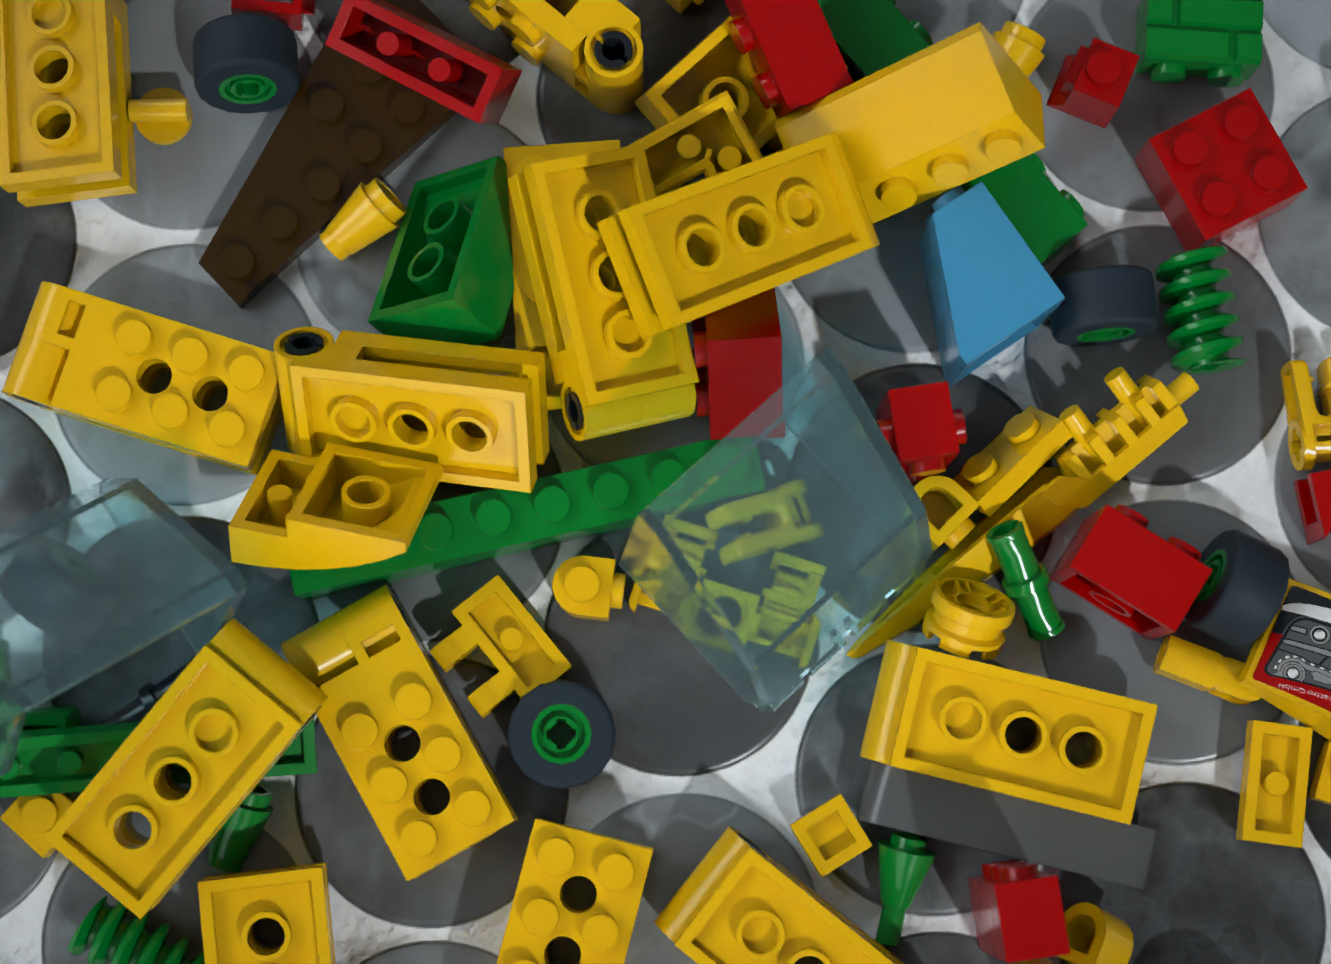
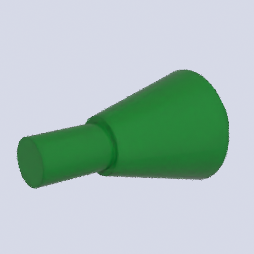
(902, 870)

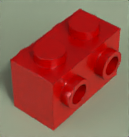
(922, 428)

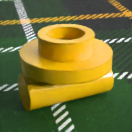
(161, 115)

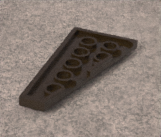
(332, 137)

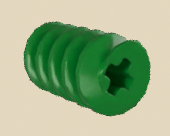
(1197, 311)
(126, 940)

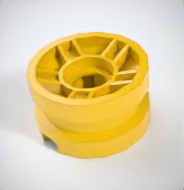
(968, 617)

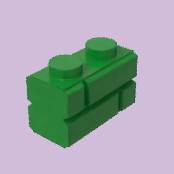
(1199, 40)

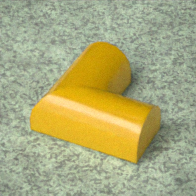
(698, 142)

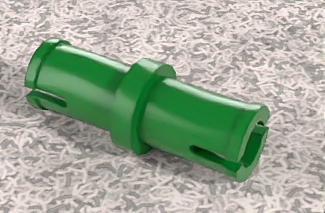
(1025, 580)

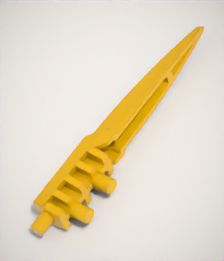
(1086, 470)

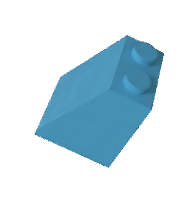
(980, 281)

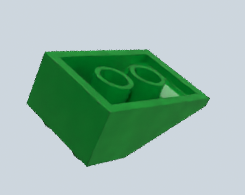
(451, 259)

